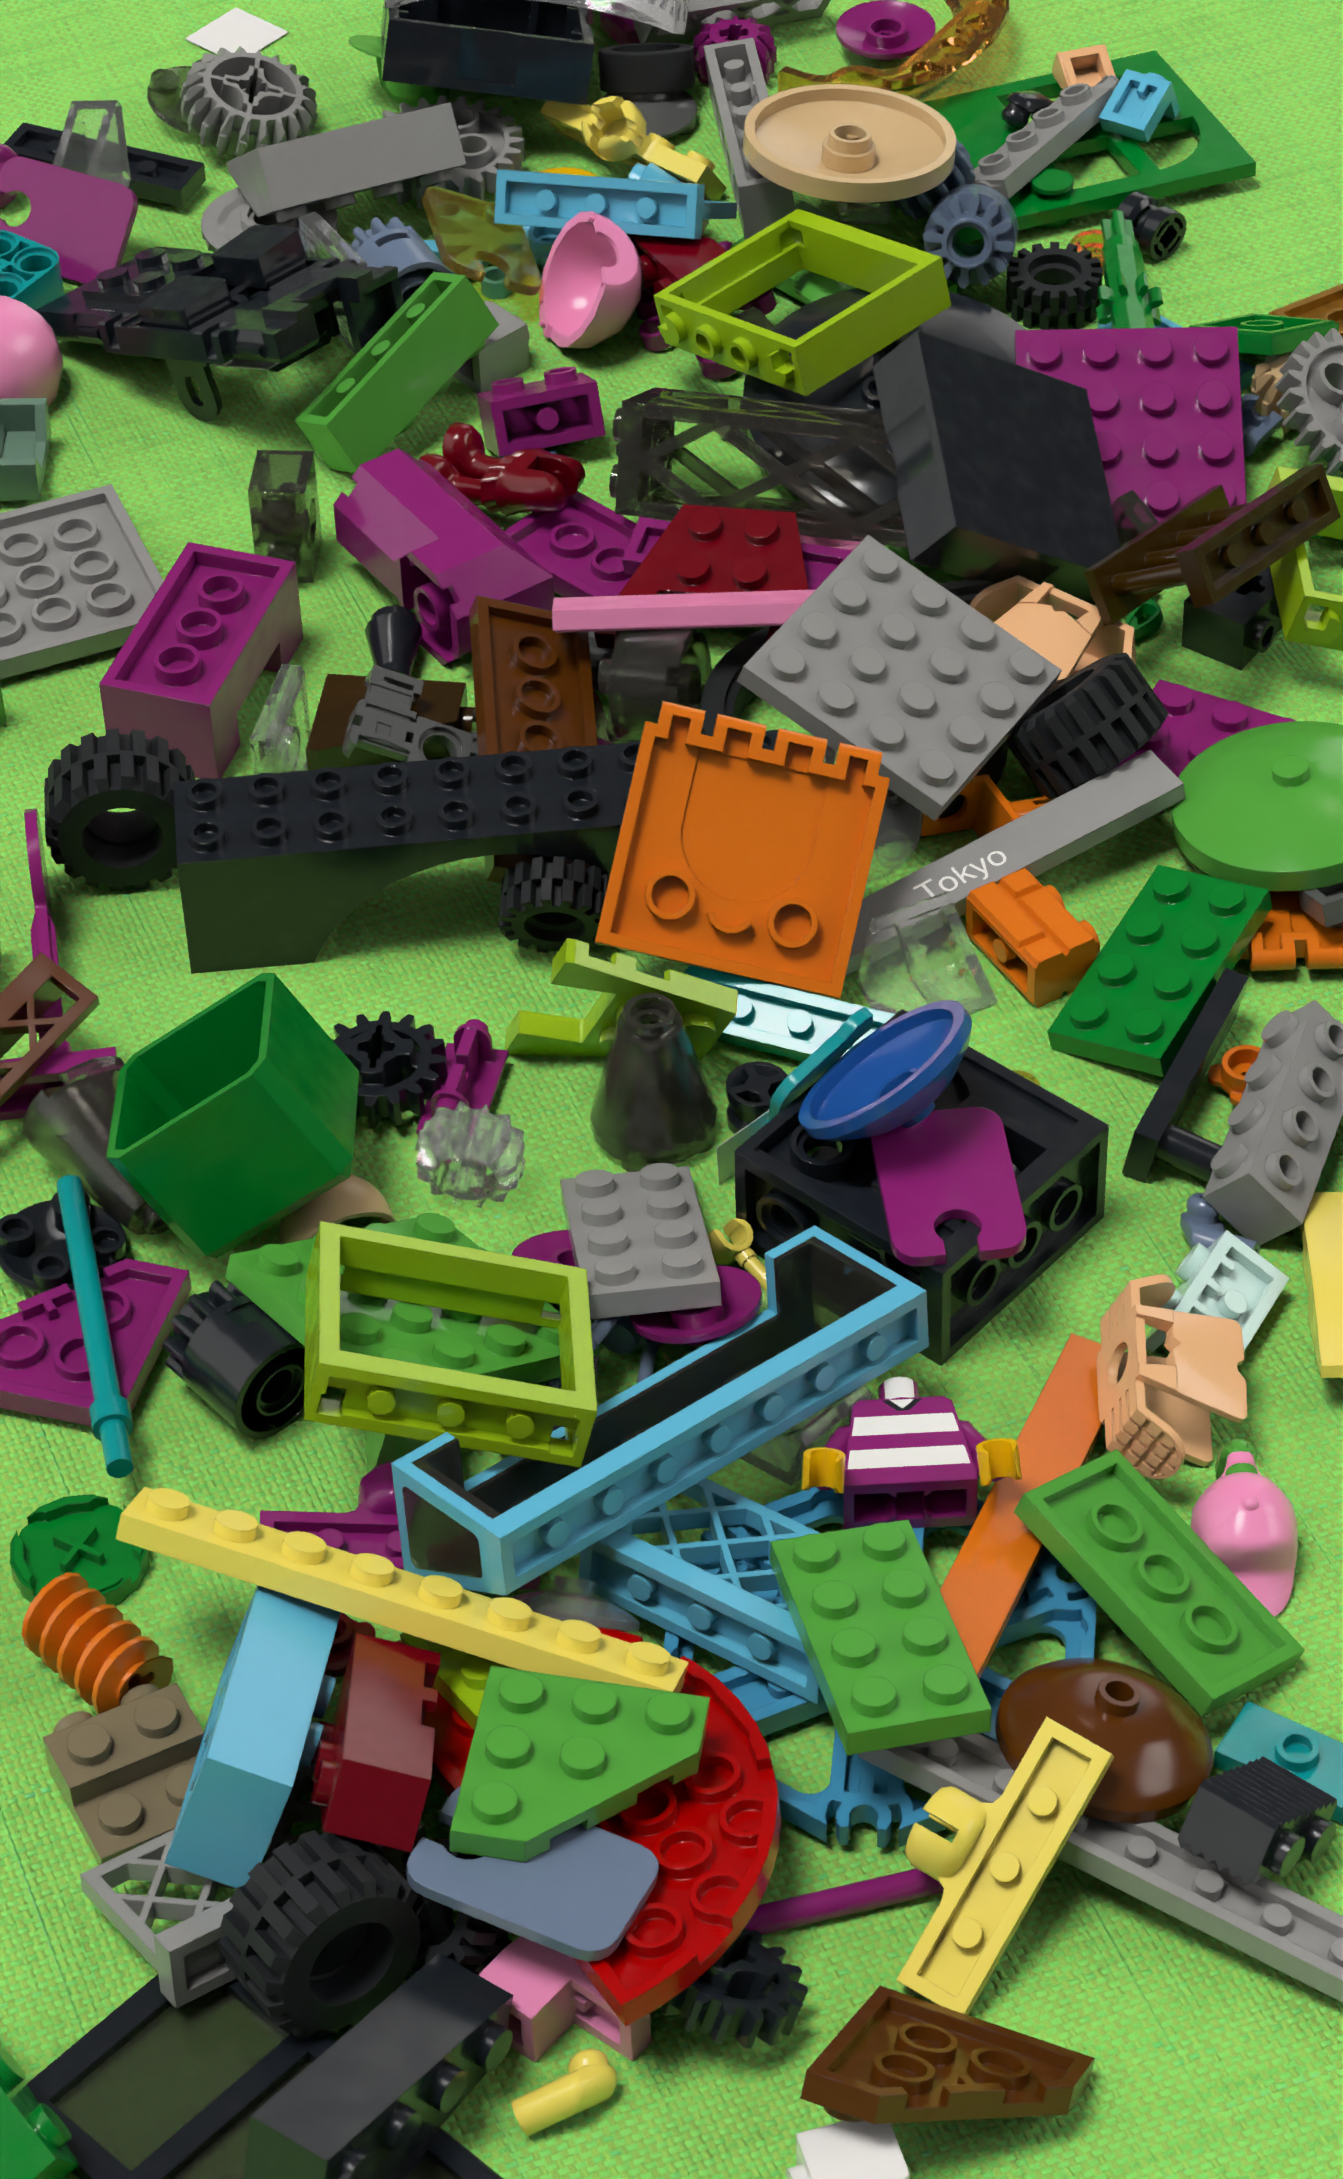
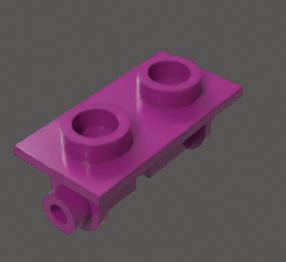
(472, 1071)

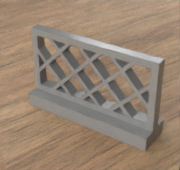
(189, 1952)

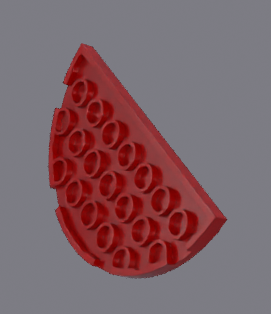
(711, 1842)

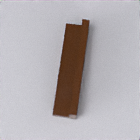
(21, 1012)

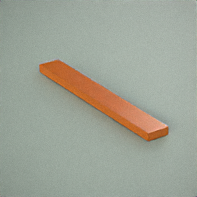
(1000, 1547)

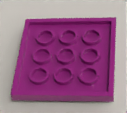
(1158, 405)

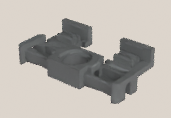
(387, 725)

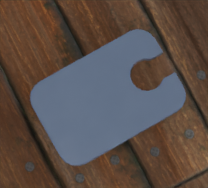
(567, 1898)

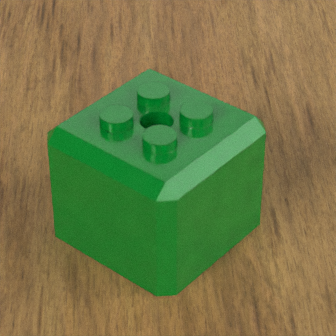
(235, 1117)

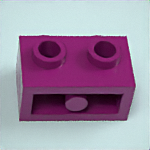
(540, 412)

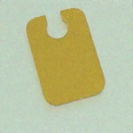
(467, 233)

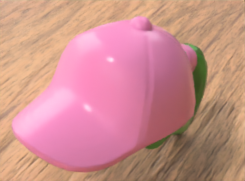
(1249, 1525)

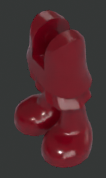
(512, 484)

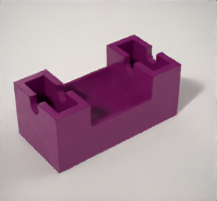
(202, 650)

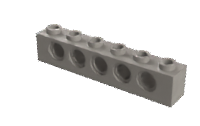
(735, 88)

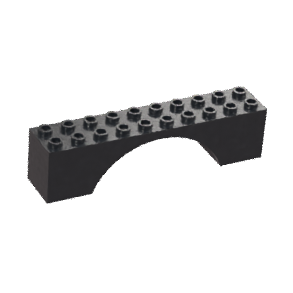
(290, 854)

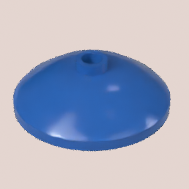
(889, 1075)

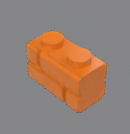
(1031, 936)

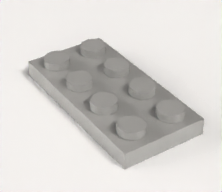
(640, 1241)

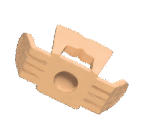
(1040, 621)
(1159, 1405)

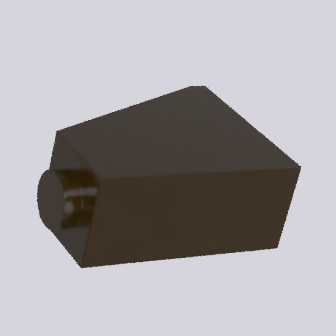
(438, 702)

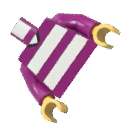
(908, 1461)

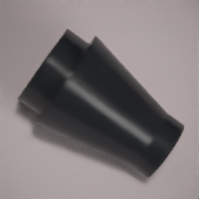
(394, 638)

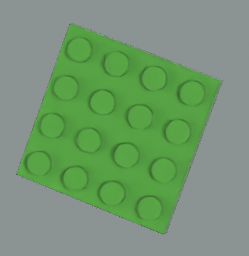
(398, 1329)

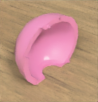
(589, 282)
(28, 353)

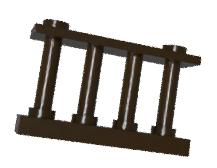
(1213, 544)

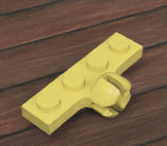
(618, 134)
(995, 1862)

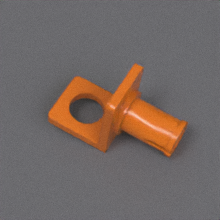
(982, 810)

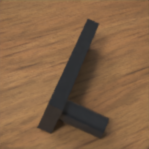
(1157, 1133)

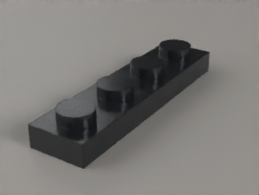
(152, 174)

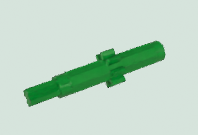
(1126, 293)

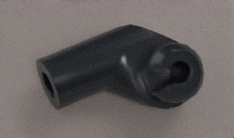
(1023, 106)

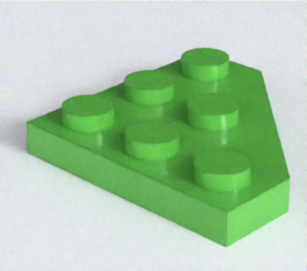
(565, 1756)

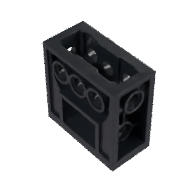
(1056, 1166)

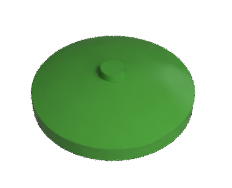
(1267, 807)

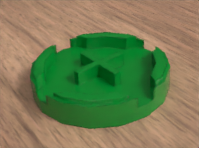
(78, 1538)

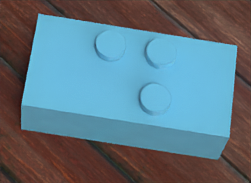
(256, 1737)

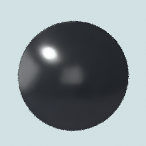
(36, 1246)

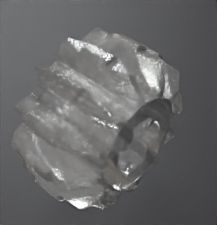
(470, 1154)

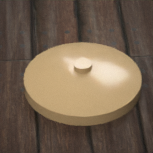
(849, 143)

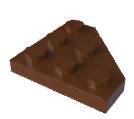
(934, 2064)

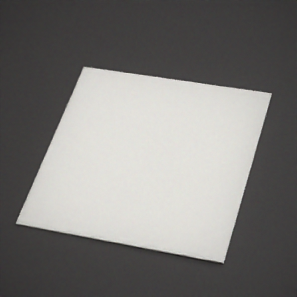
(235, 30)

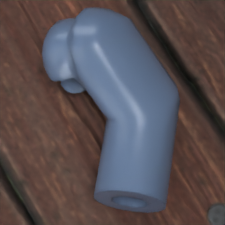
(1202, 1224)

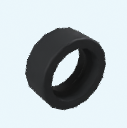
(646, 68)

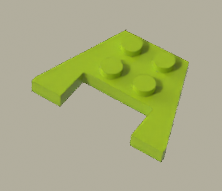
(701, 1003)

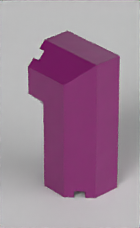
(434, 549)

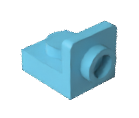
(1139, 105)

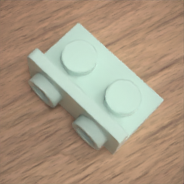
(1224, 1283)

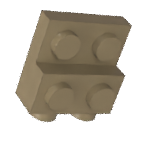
(126, 1767)

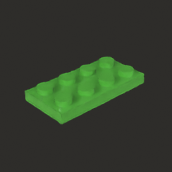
(1159, 1582)
(879, 1637)

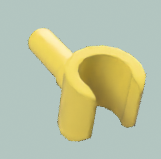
(724, 1252)

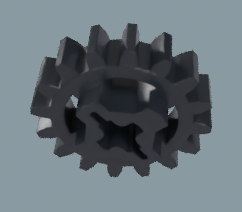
(395, 1065)
(743, 1995)

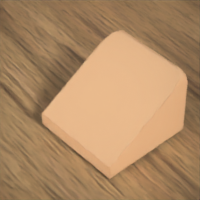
(1082, 66)

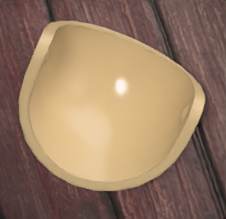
(343, 1202)

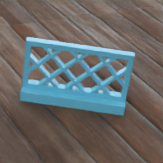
(632, 204)
(702, 1606)

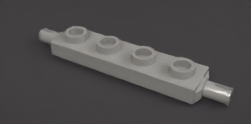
(1044, 137)

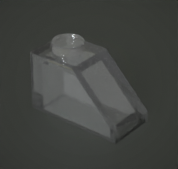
(95, 141)

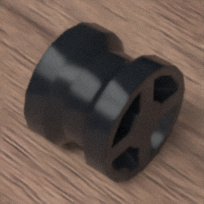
(750, 1092)

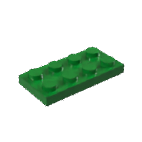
(1159, 970)

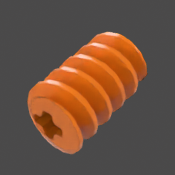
(91, 1643)

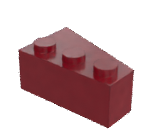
(376, 1752)

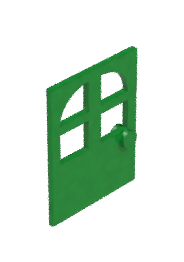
(1050, 197)

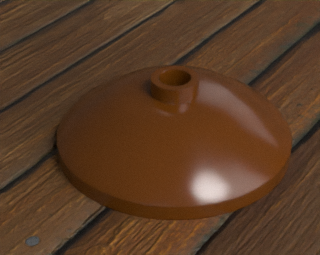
(1145, 1724)

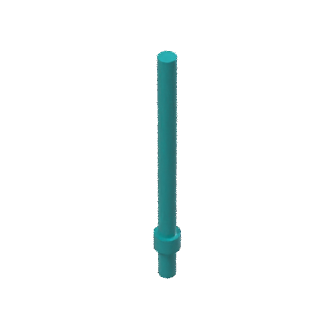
(110, 1411)

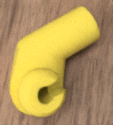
(586, 2085)

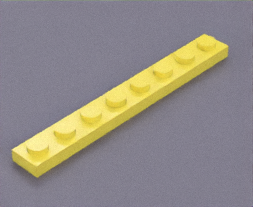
(388, 1596)

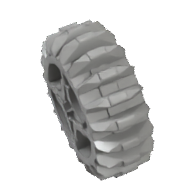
(246, 101)

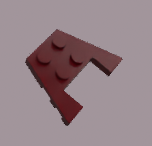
(720, 552)

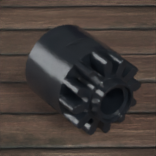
(238, 1361)

